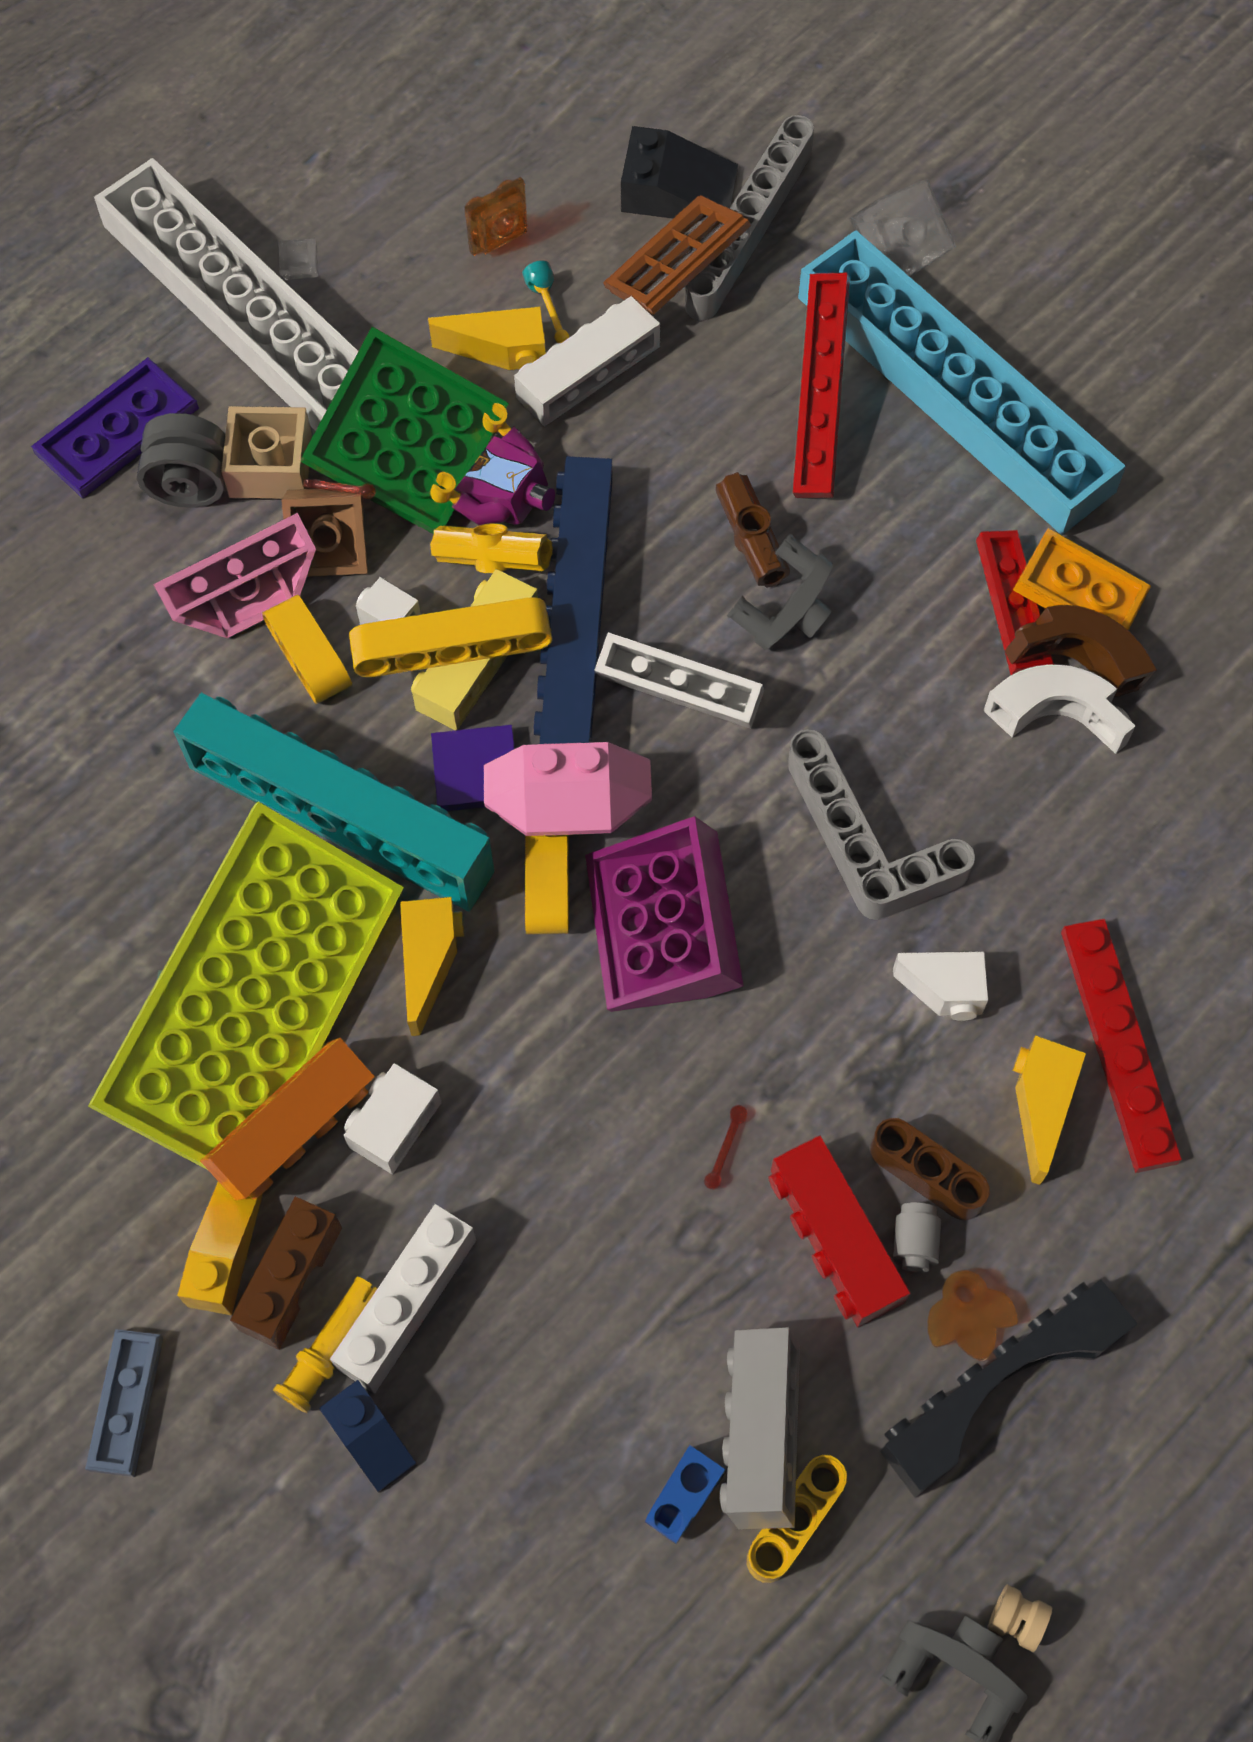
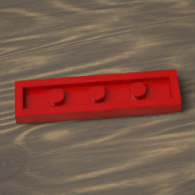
(1003, 565)

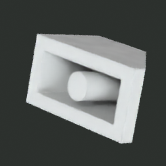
(946, 981)

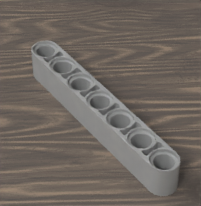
(759, 204)

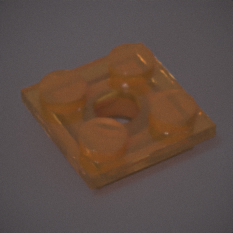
(496, 217)

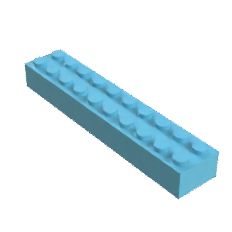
(969, 387)

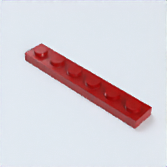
(821, 385)
(1120, 1046)

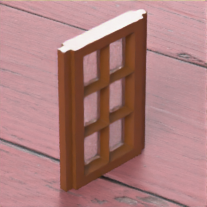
(677, 254)

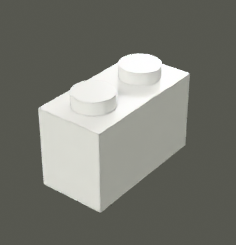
(391, 1117)

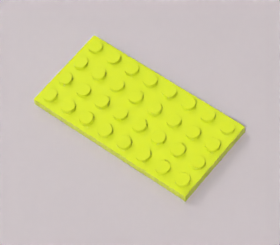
(247, 986)

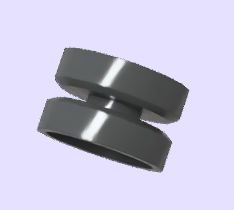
(182, 460)

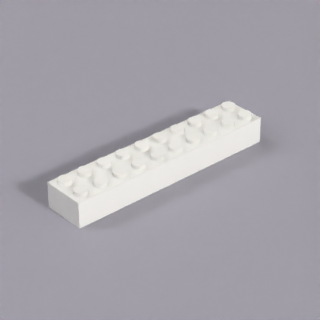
(228, 287)

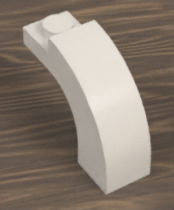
(1064, 692)

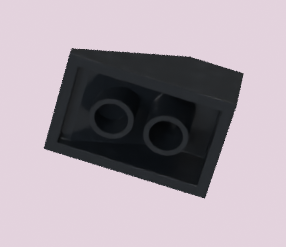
(669, 172)

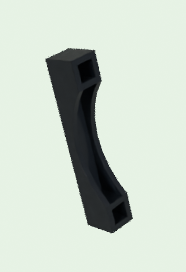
(1080, 1330)

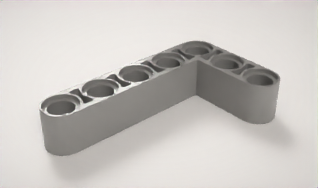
(861, 840)

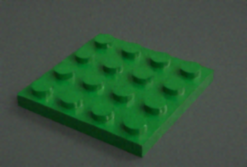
(399, 427)

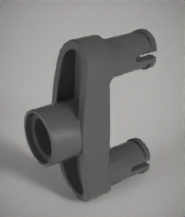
(801, 609)
(968, 1652)

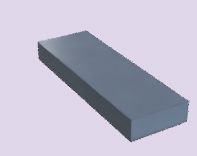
(124, 1403)

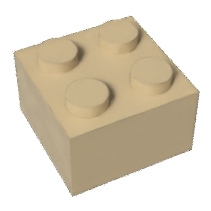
(265, 451)

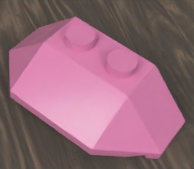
(241, 581)
(567, 787)

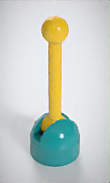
(539, 280)

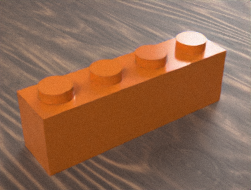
(287, 1120)

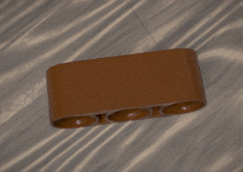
(938, 1189)

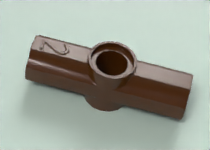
(746, 513)

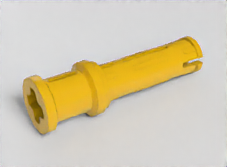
(315, 1363)

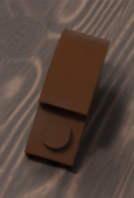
(1088, 638)

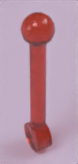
(367, 490)
(738, 1115)

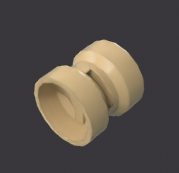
(1020, 1618)

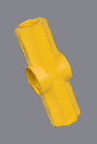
(491, 548)

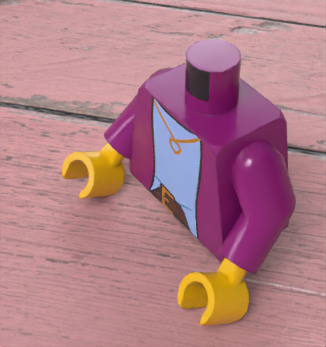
(502, 481)

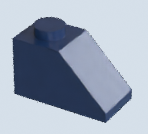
(368, 1436)

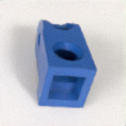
(684, 1494)

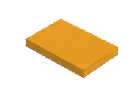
(1072, 575)

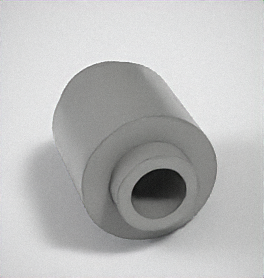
(917, 1237)

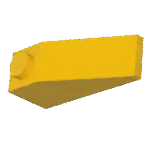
(494, 337)
(428, 953)
(1043, 1097)
(219, 1253)

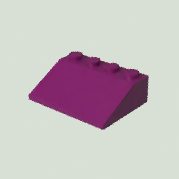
(663, 917)

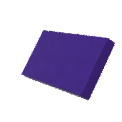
(110, 427)

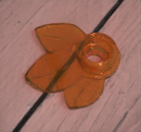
(970, 1322)

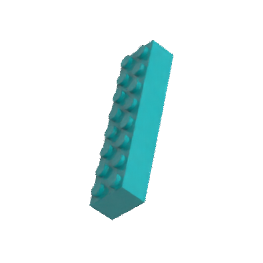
(336, 800)

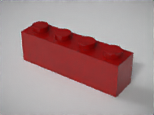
(838, 1231)

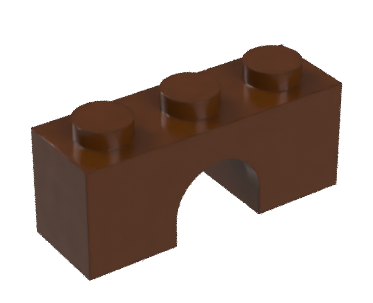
(274, 1291)

